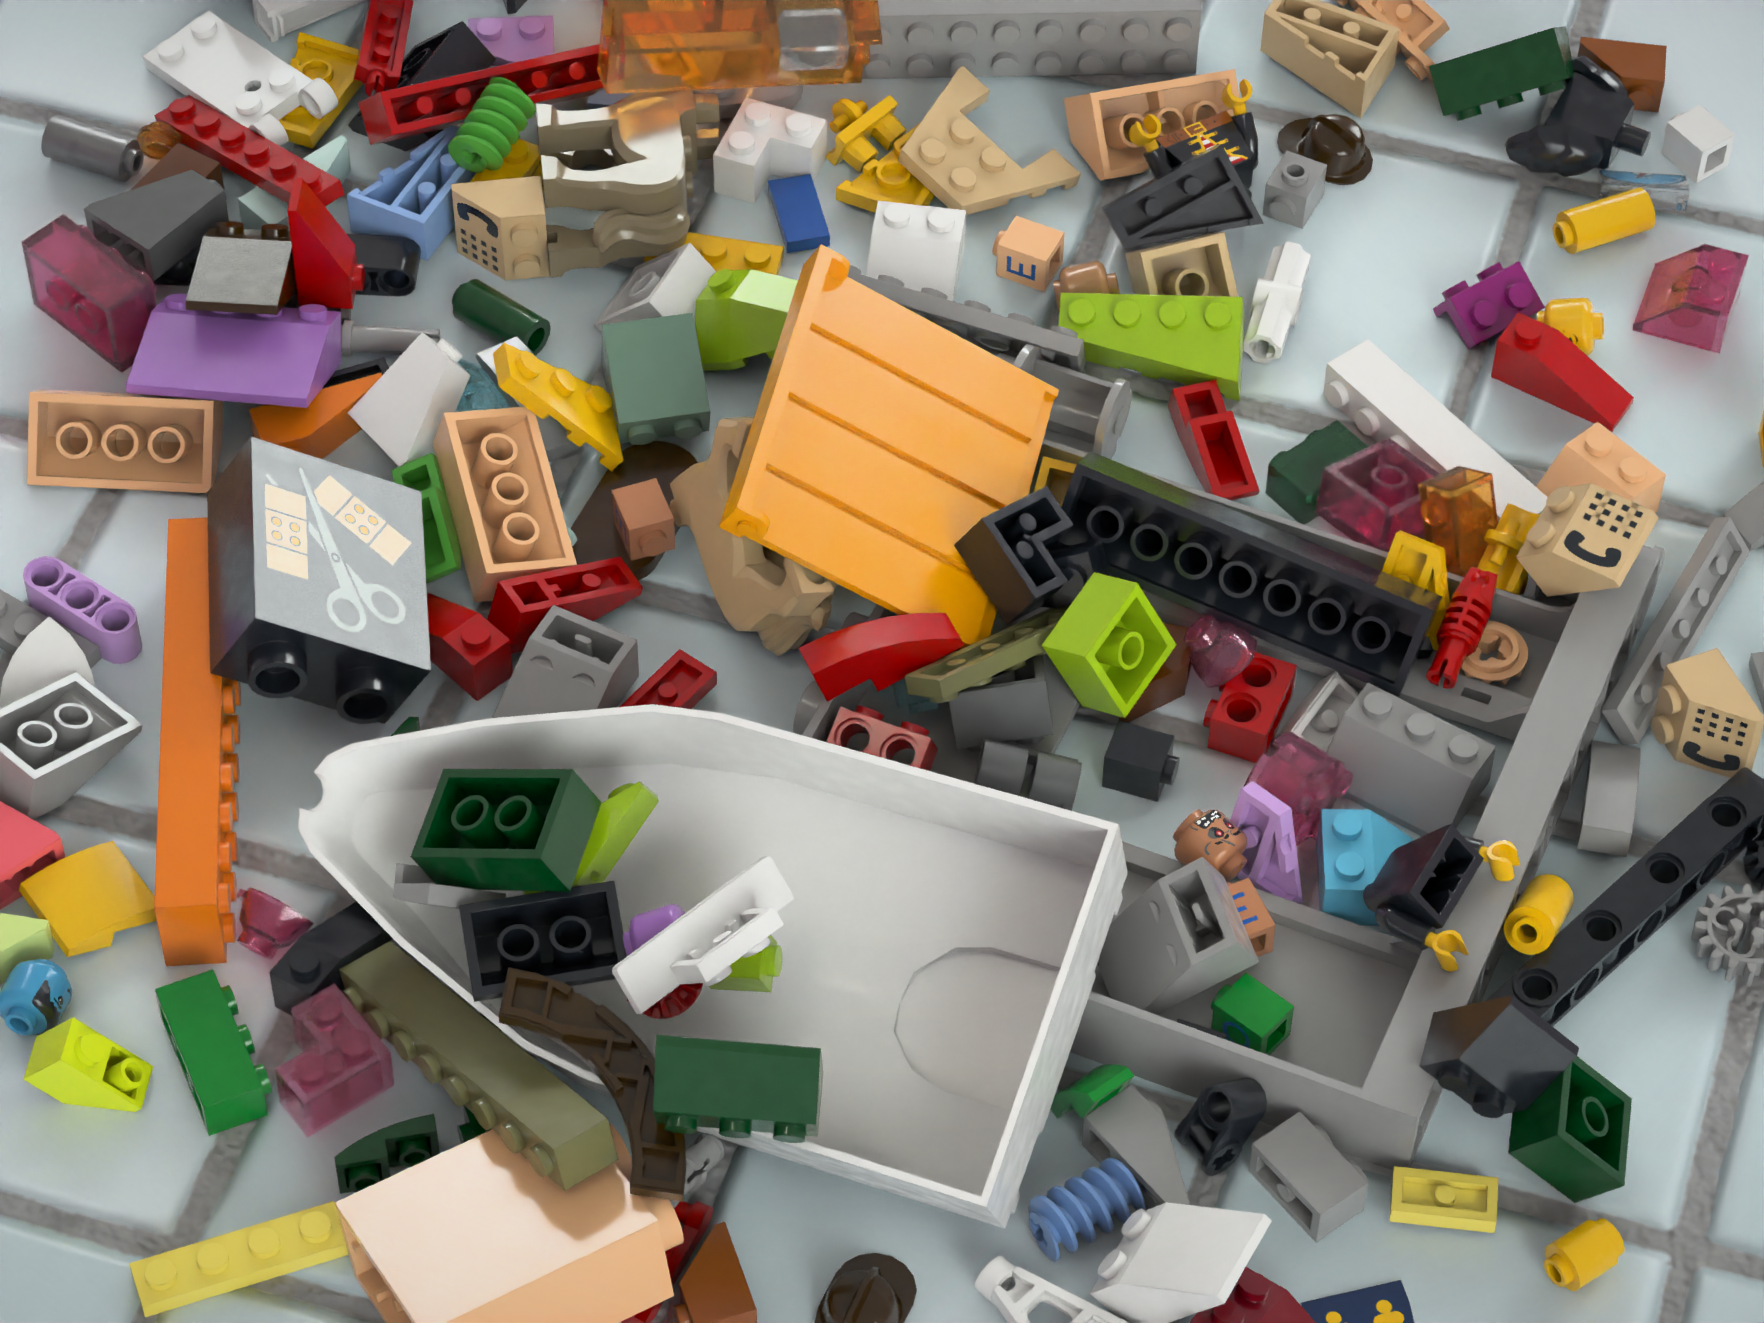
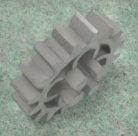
(1722, 941)

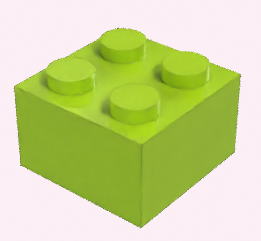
(1109, 644)

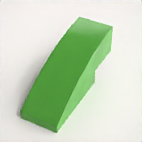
(440, 535)

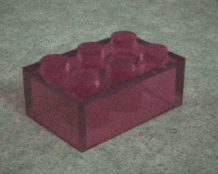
(89, 289)

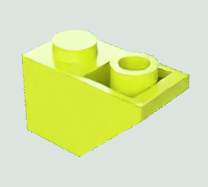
(87, 1069)

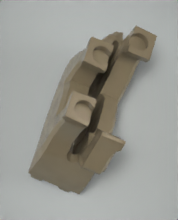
(647, 163)

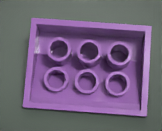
(237, 354)

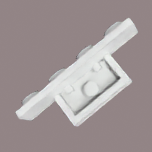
(707, 937)

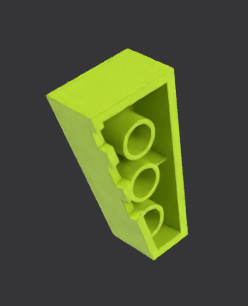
(1162, 335)

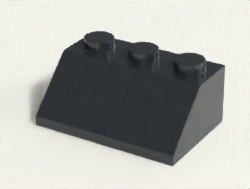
(438, 57)
(548, 933)

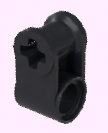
(1222, 1122)

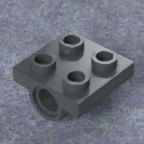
(1028, 773)

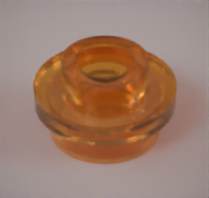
(157, 139)

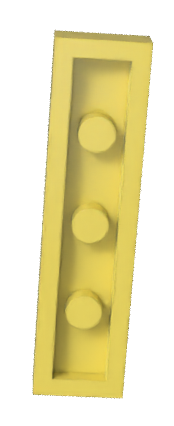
(238, 1259)

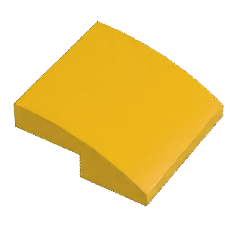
(89, 898)

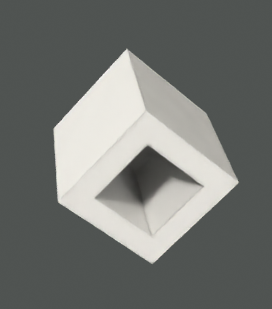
(1697, 143)

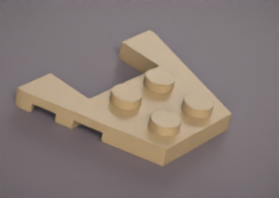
(967, 166)

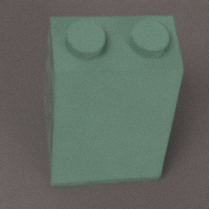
(655, 378)

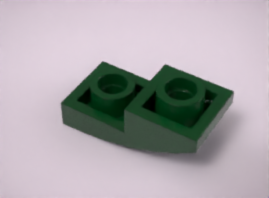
(395, 1145)

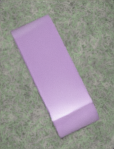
(83, 608)

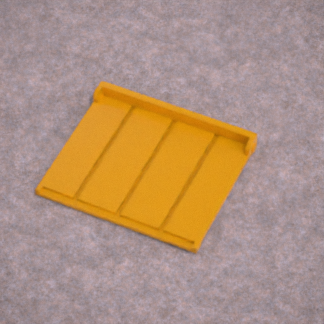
(884, 448)

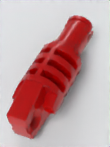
(1462, 625)

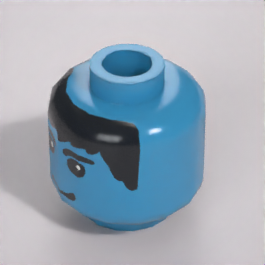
(34, 997)

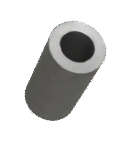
(92, 148)

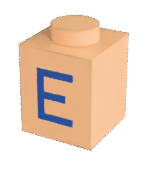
(1029, 253)

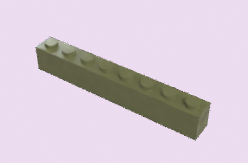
(479, 1066)

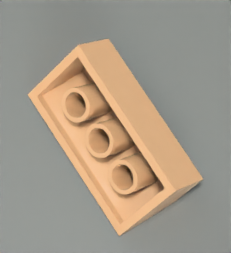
(123, 441)
(501, 496)

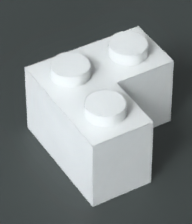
(766, 143)

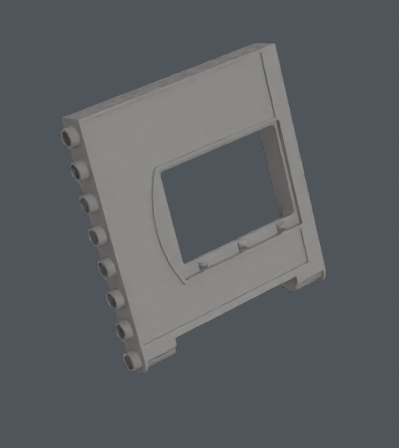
(1354, 991)

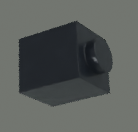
(1139, 761)

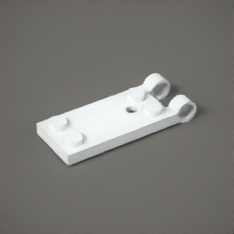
(225, 68)

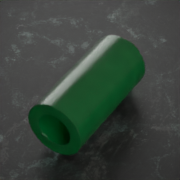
(499, 315)

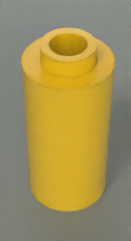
(1604, 221)
(1538, 914)

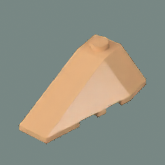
(1102, 119)

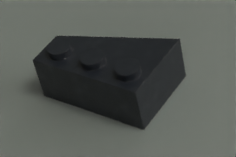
(1184, 202)

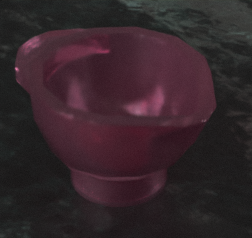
(1218, 650)
(268, 923)

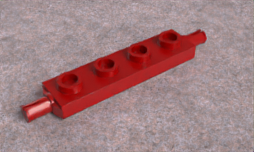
(383, 44)

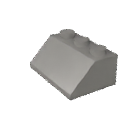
(1410, 762)

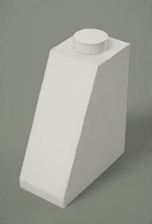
(410, 399)

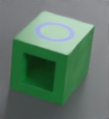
(1252, 1015)

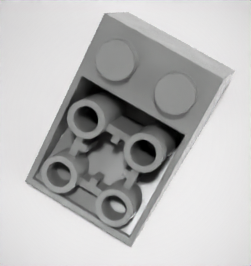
(570, 668)
(1175, 940)

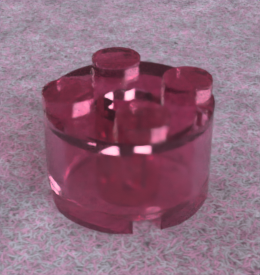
(1303, 780)

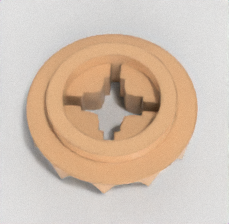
(1510, 658)

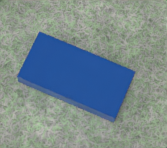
(798, 213)

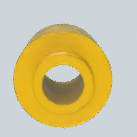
(1583, 1254)

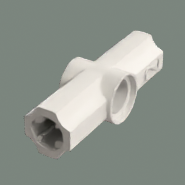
(1276, 302)

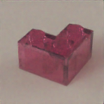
(339, 1063)

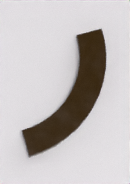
(619, 1062)

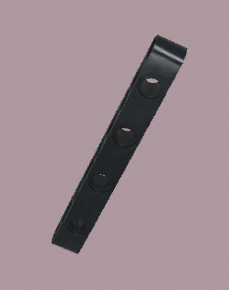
(1641, 900)

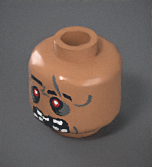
(1213, 838)

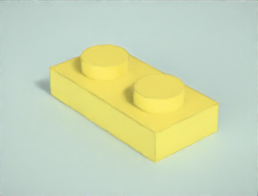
(1444, 1199)

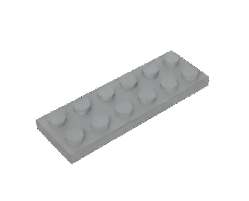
(979, 326)

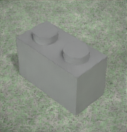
(1308, 1176)

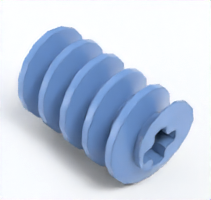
(1081, 1205)

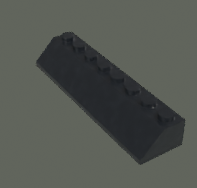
(1249, 573)

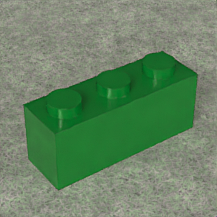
(213, 1051)

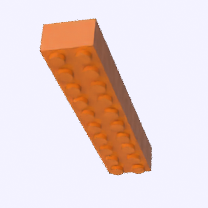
(195, 767)

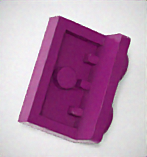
(1491, 303)

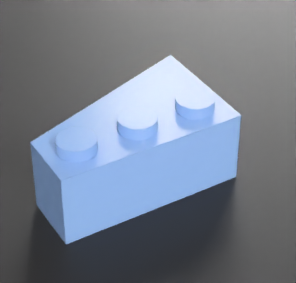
(412, 198)

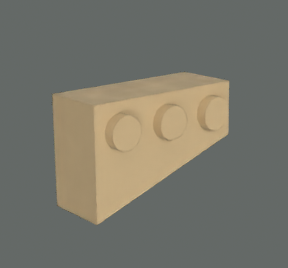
(1331, 49)

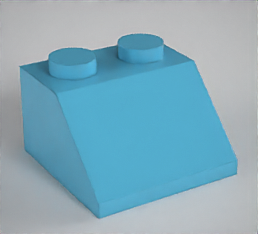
(1349, 857)

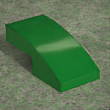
(1091, 1090)

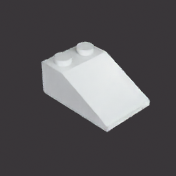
(918, 246)
(1177, 1261)

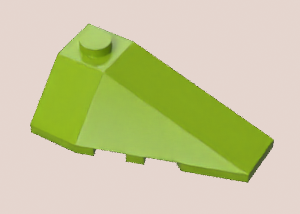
(741, 316)

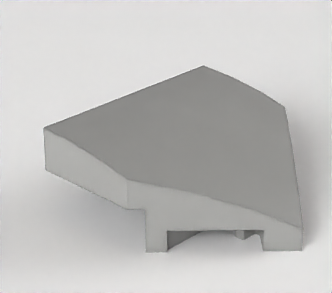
(417, 887)

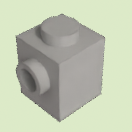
(1294, 189)

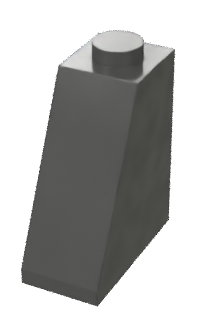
(158, 221)

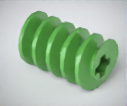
(491, 126)

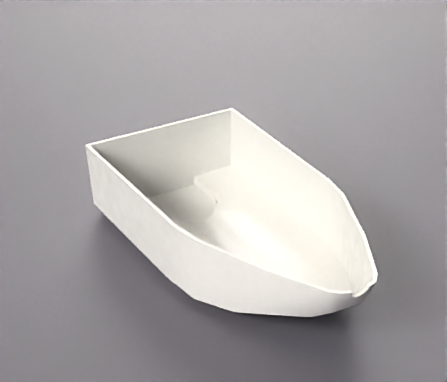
(925, 946)

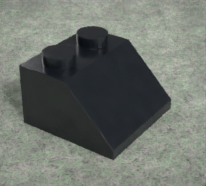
(1495, 1054)

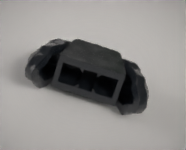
(1583, 127)

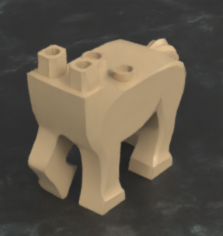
(748, 580)

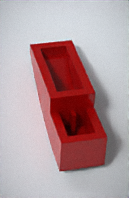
(1212, 441)
(879, 651)

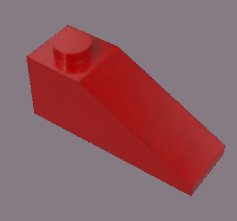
(321, 252)
(1558, 372)
(581, 589)
(467, 647)

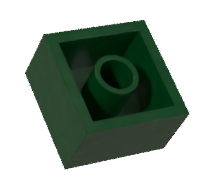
(1575, 1133)

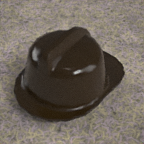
(1332, 141)
(869, 1291)

